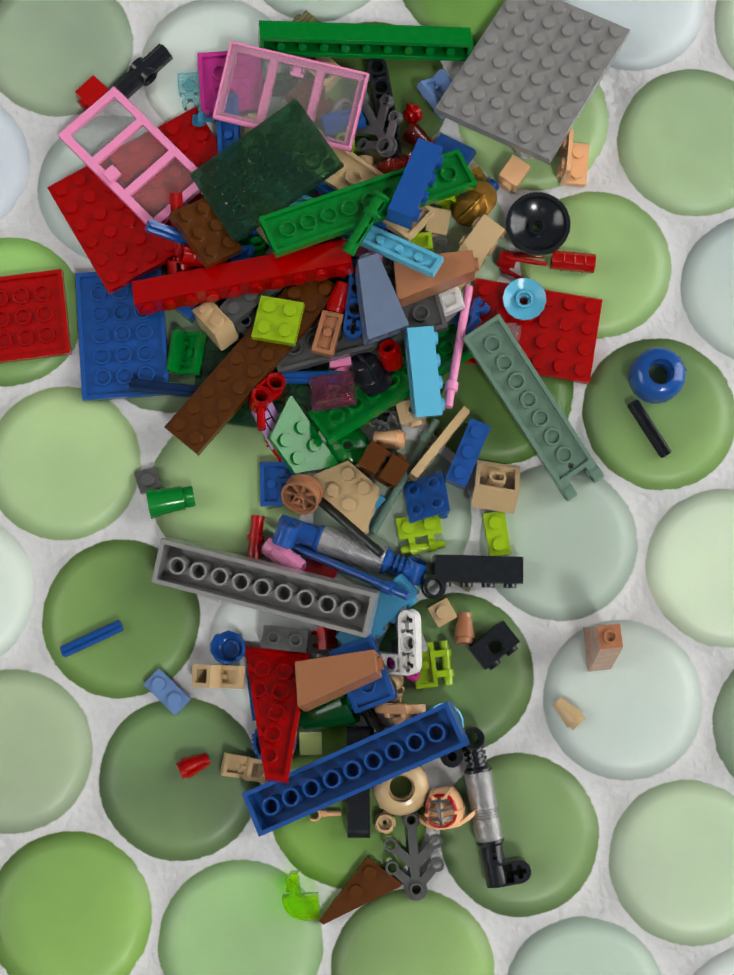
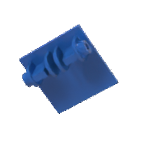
(427, 497)

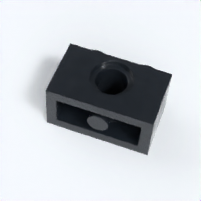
(499, 633)

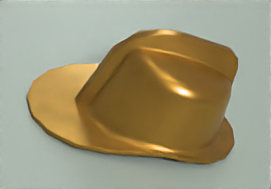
(474, 203)

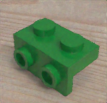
(186, 352)

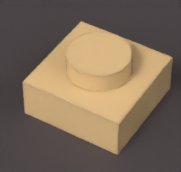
(442, 612)

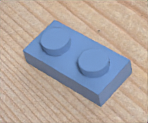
(167, 691)

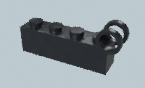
(473, 569)

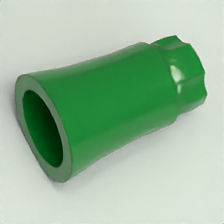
(169, 500)

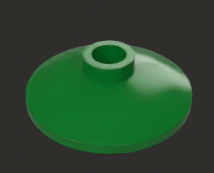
(359, 442)

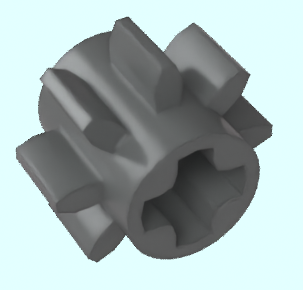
(381, 424)

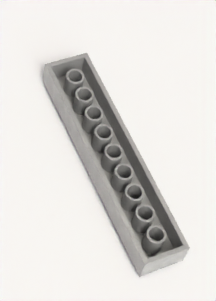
(266, 586)

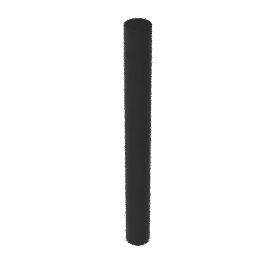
(349, 526)

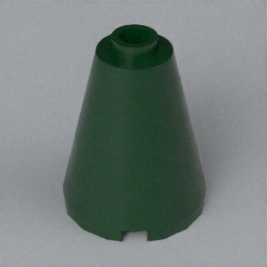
(331, 714)

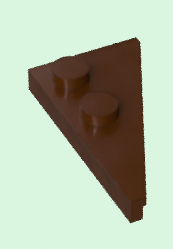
(364, 886)

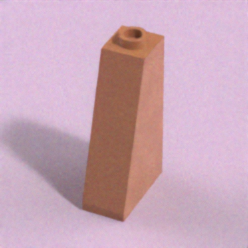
(456, 270)
(602, 646)
(333, 676)

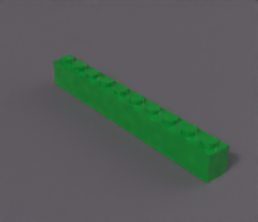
(366, 40)

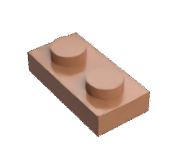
(327, 333)

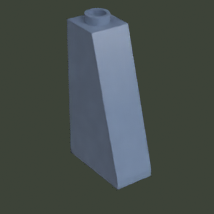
(377, 301)

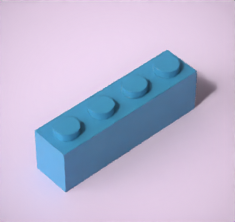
(387, 610)

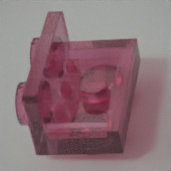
(332, 391)

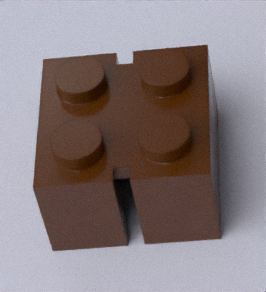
(392, 469)

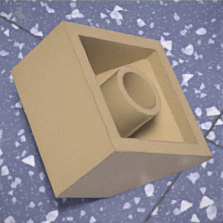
(495, 486)

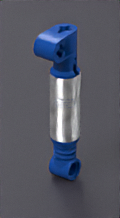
(348, 548)

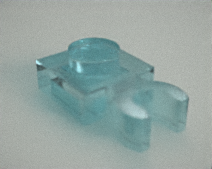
(189, 88)

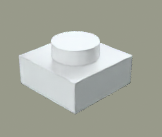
(452, 301)

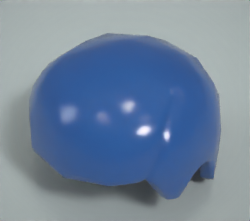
(227, 647)

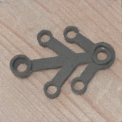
(377, 125)
(414, 860)

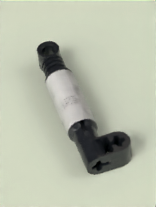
(488, 819)

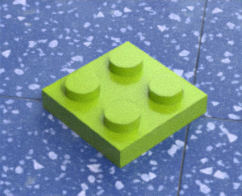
(278, 321)

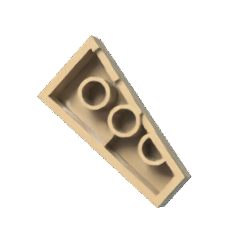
(481, 240)

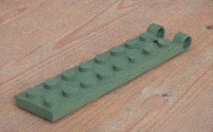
(531, 404)

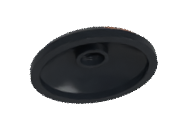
(541, 211)

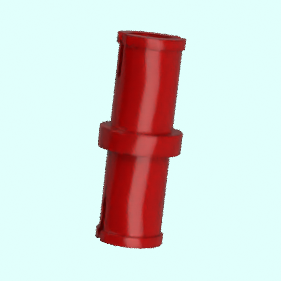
(256, 536)

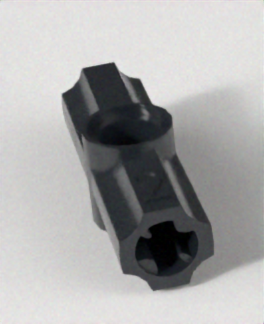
(143, 71)

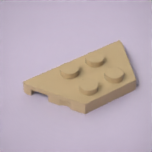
(350, 493)

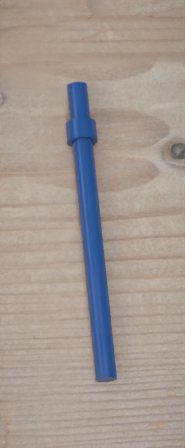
(387, 587)

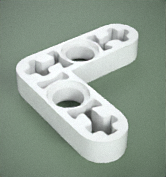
(401, 658)

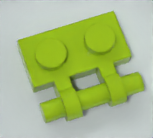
(425, 527)
(429, 673)

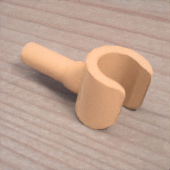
(324, 813)

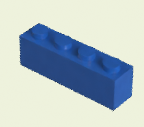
(414, 184)

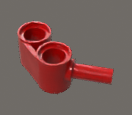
(268, 394)

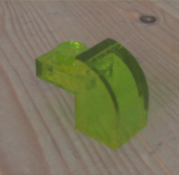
(297, 904)

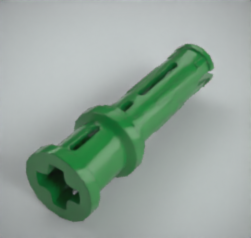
(371, 214)

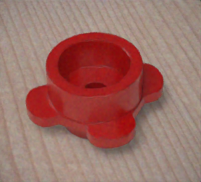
(412, 113)

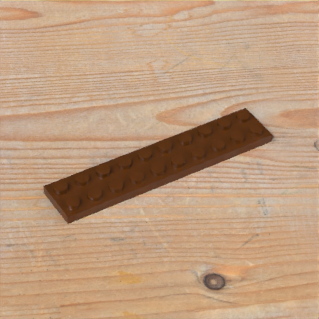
(240, 373)

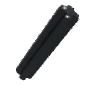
(649, 428)

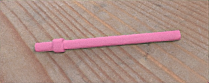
(451, 384)

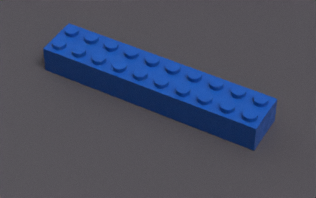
(356, 768)

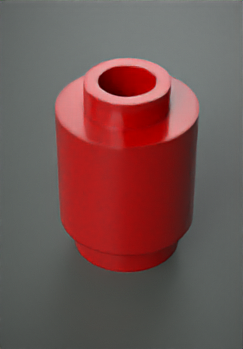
(390, 355)

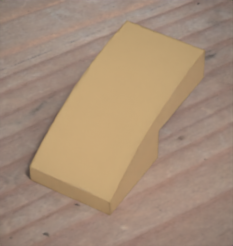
(242, 767)

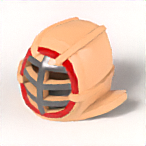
(442, 806)

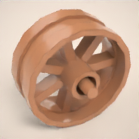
(304, 488)

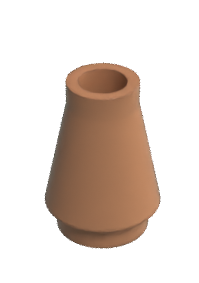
(464, 629)

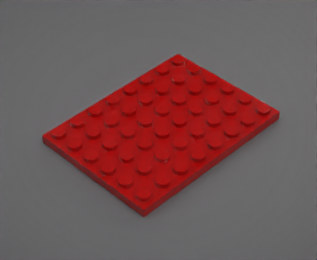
(108, 229)

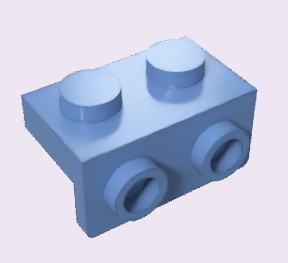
(434, 88)

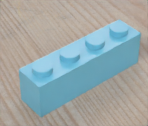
(423, 372)

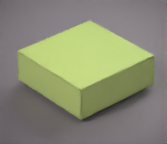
(310, 743)

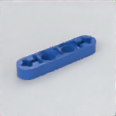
(352, 299)

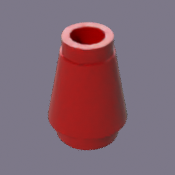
(338, 298)
(192, 765)

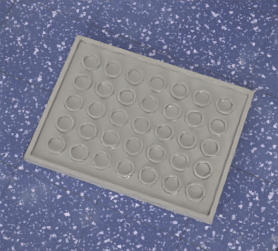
(532, 74)

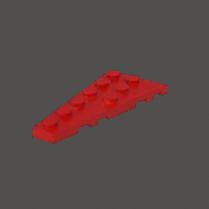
(275, 707)

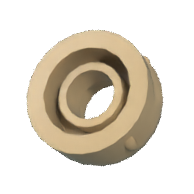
(405, 804)

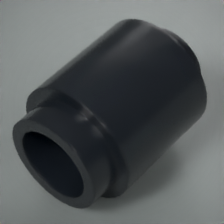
(453, 763)

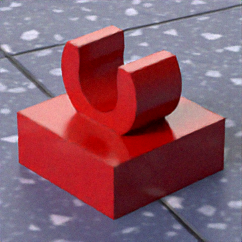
(326, 638)

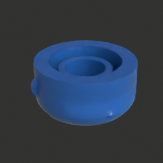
(643, 385)

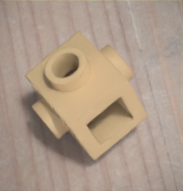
(405, 417)

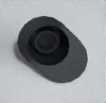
(370, 374)

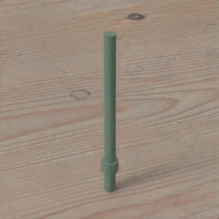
(425, 439)

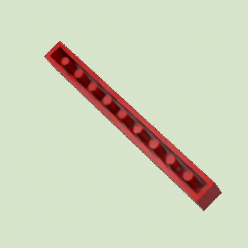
(241, 278)

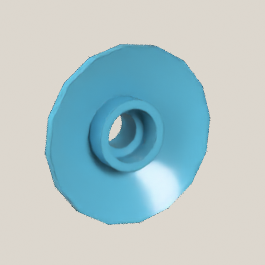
(527, 289)

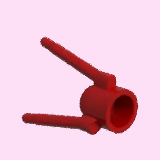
(509, 258)

